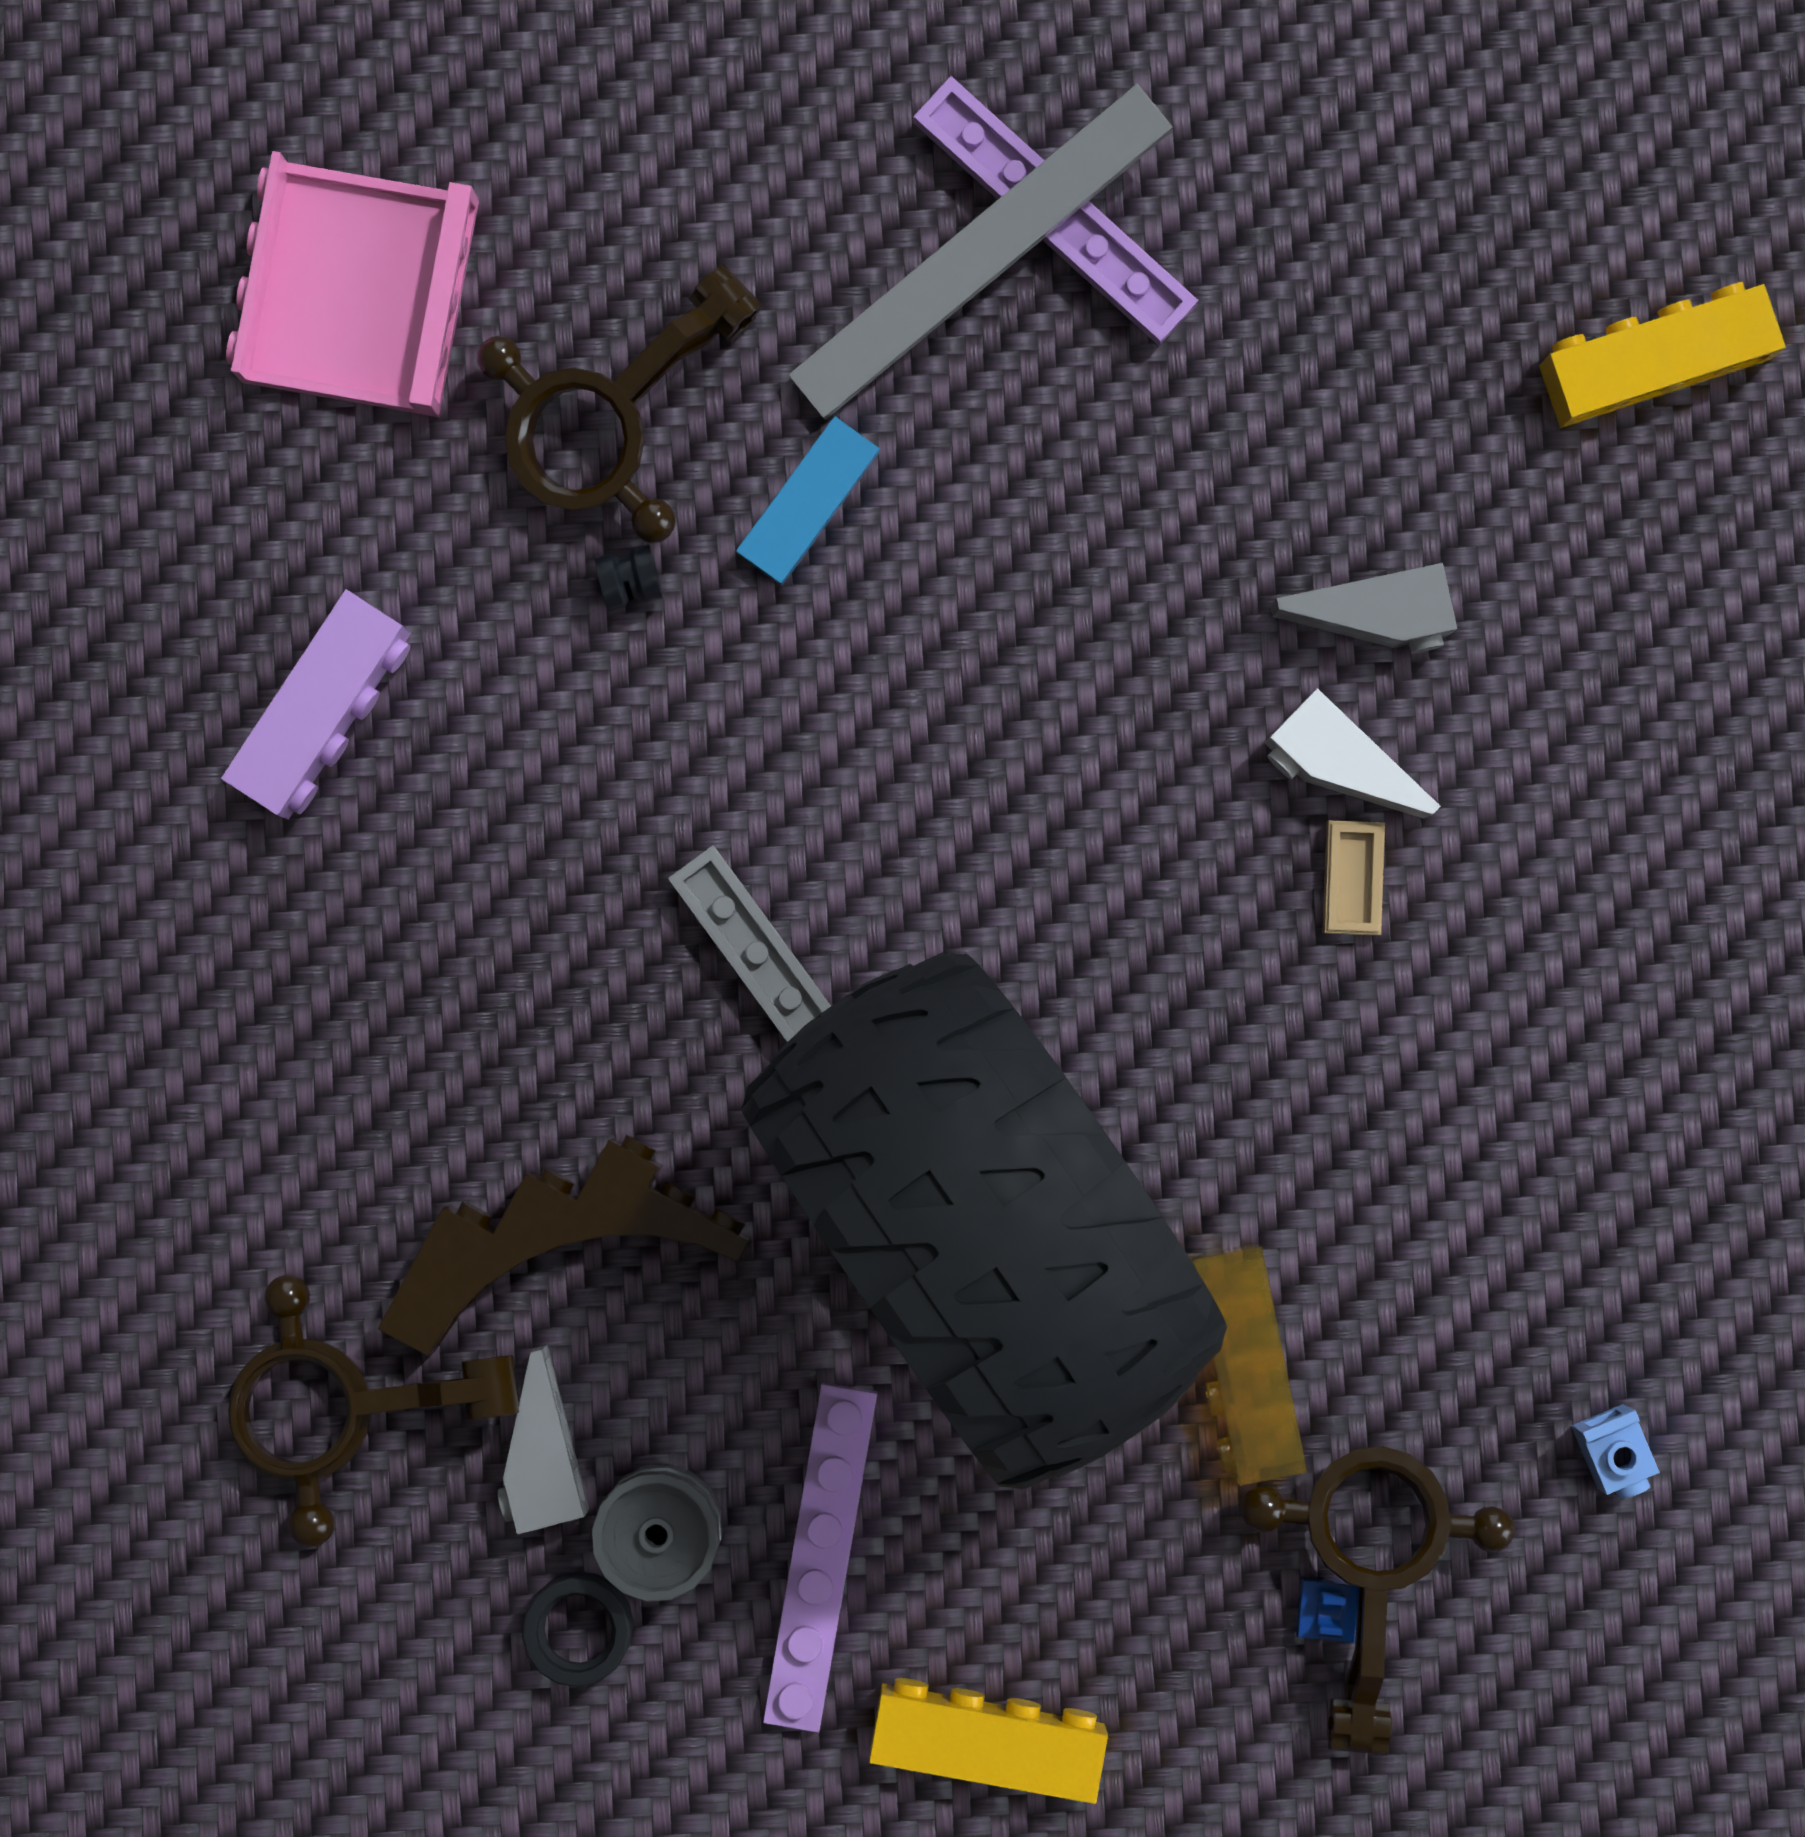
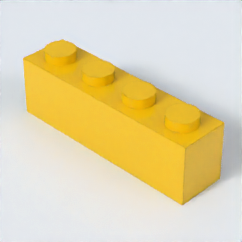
(1661, 354)
(989, 1741)

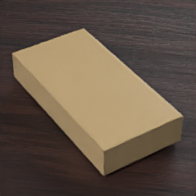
(1353, 878)

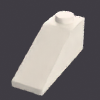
(1337, 755)

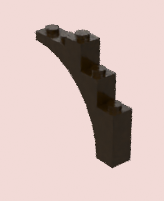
(617, 1200)

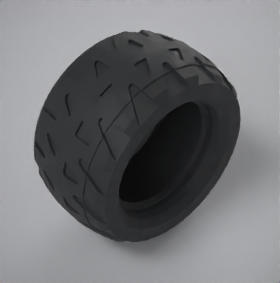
(985, 1219)

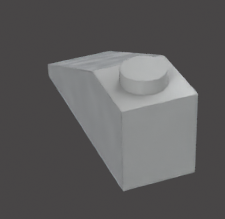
(1384, 610)
(541, 1464)

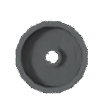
(638, 1560)

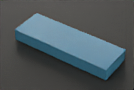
(808, 501)

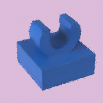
(1326, 1610)

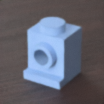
(1602, 1437)

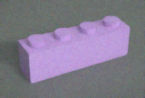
(317, 706)

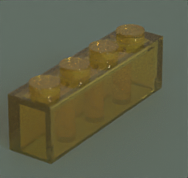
(1250, 1371)

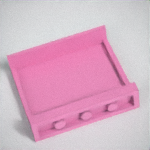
(352, 287)

